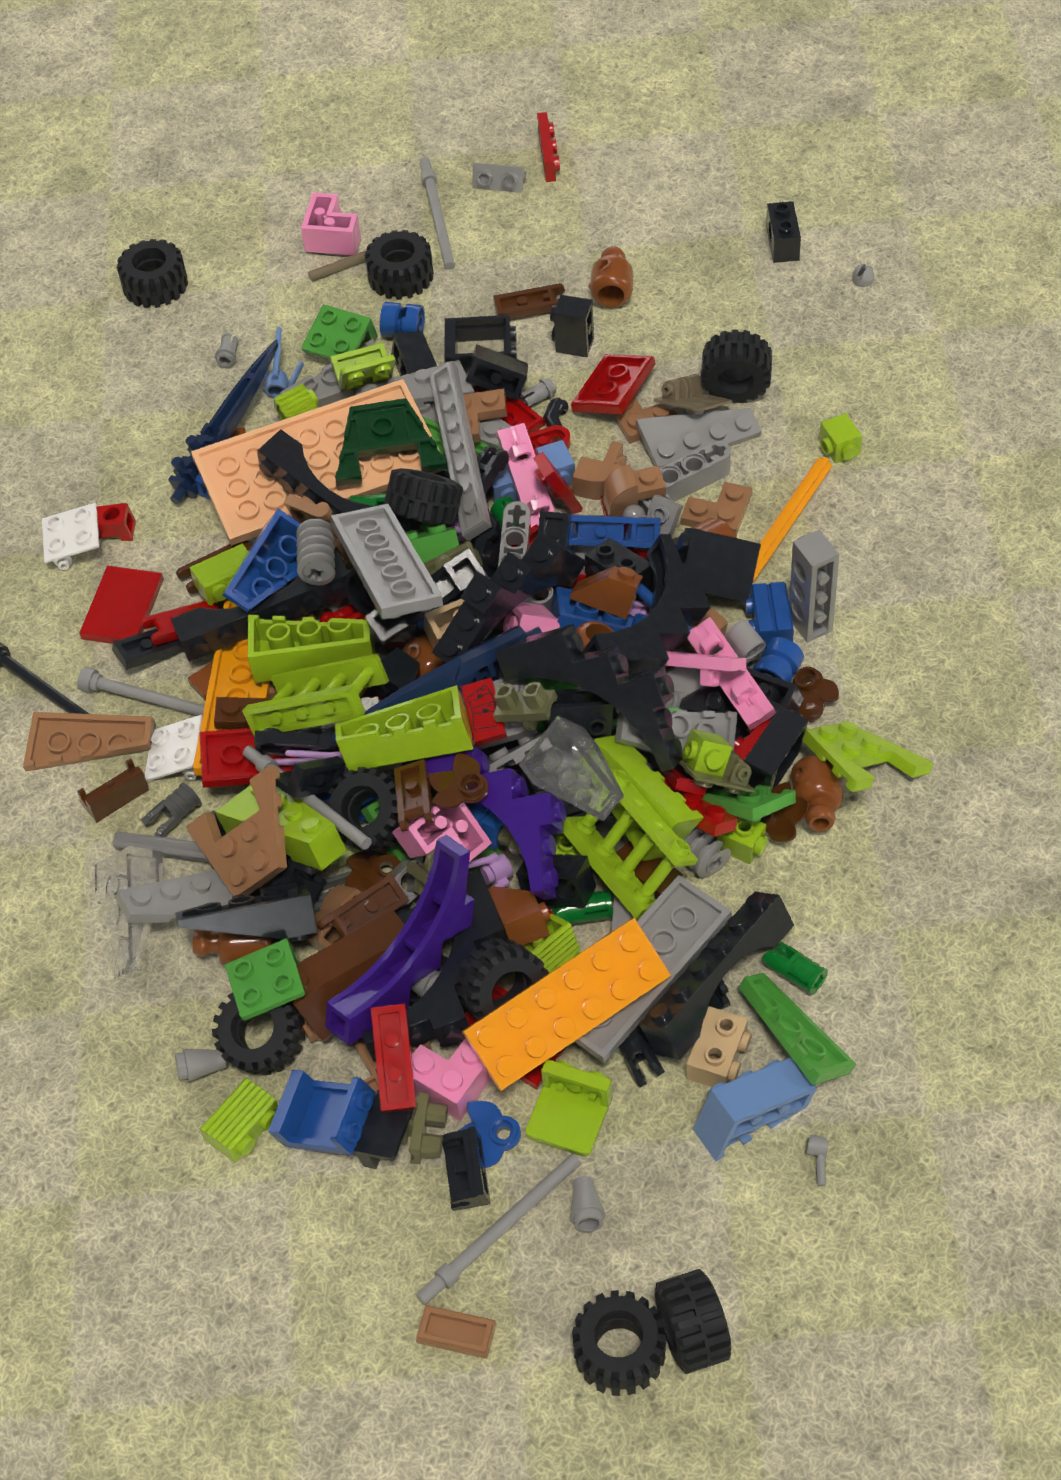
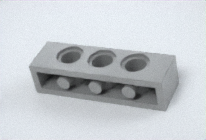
(813, 585)

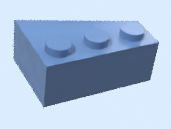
(751, 1102)

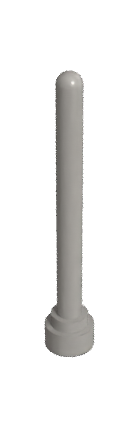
(90, 680)

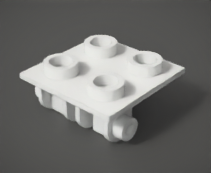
(70, 534)
(174, 749)

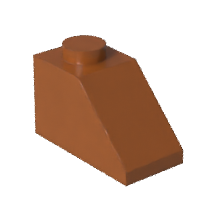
(609, 590)
(520, 914)

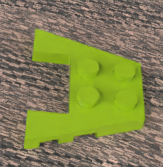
(852, 748)

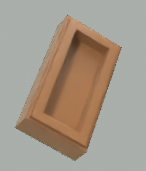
(456, 1331)

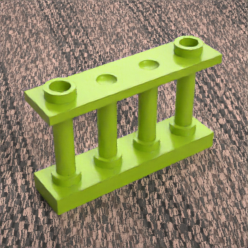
(317, 695)
(609, 866)

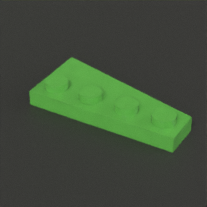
(750, 805)

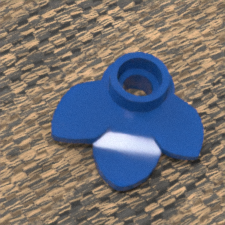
(489, 1122)

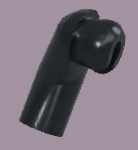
(554, 410)

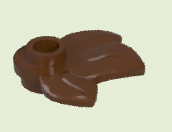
(814, 693)
(455, 785)
(781, 824)
(367, 869)

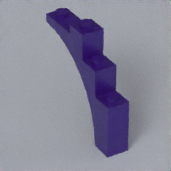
(528, 818)
(416, 951)

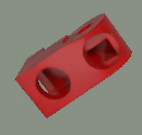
(116, 521)

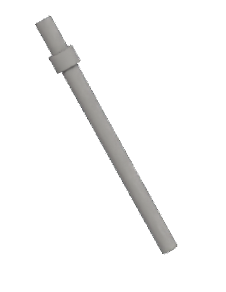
(429, 180)
(359, 838)
(448, 1273)

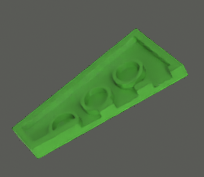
(803, 1040)

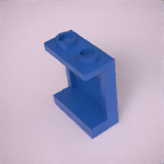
(321, 1114)

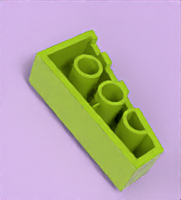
(293, 645)
(406, 731)
(651, 786)
(308, 834)

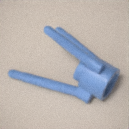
(277, 379)

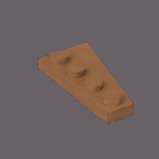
(77, 738)

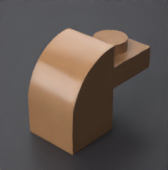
(592, 473)
(627, 487)

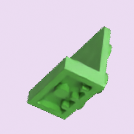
(337, 332)
(265, 979)

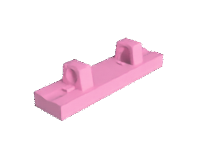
(522, 472)
(709, 665)
(737, 685)

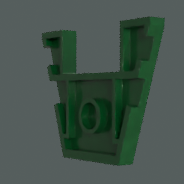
(383, 430)

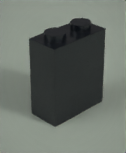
(719, 562)

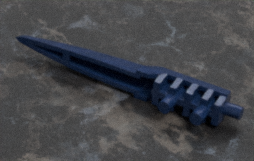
(220, 426)
(462, 670)

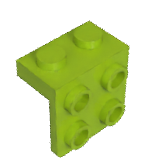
(362, 366)
(570, 1107)

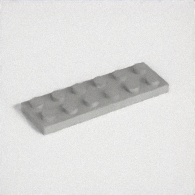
(386, 561)
(679, 930)

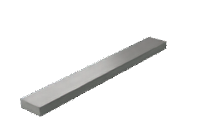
(460, 450)

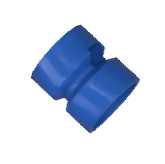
(397, 319)
(780, 659)

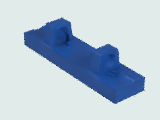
(595, 529)

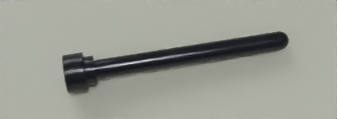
(37, 683)

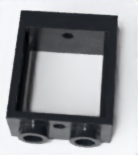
(477, 329)
(776, 748)

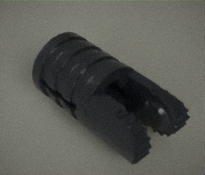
(637, 1049)

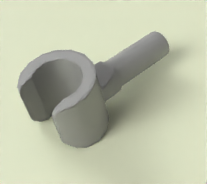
(819, 1147)

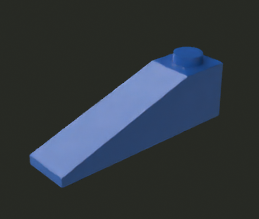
(267, 564)
(577, 613)

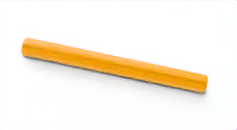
(791, 512)

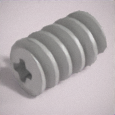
(315, 552)
(707, 853)

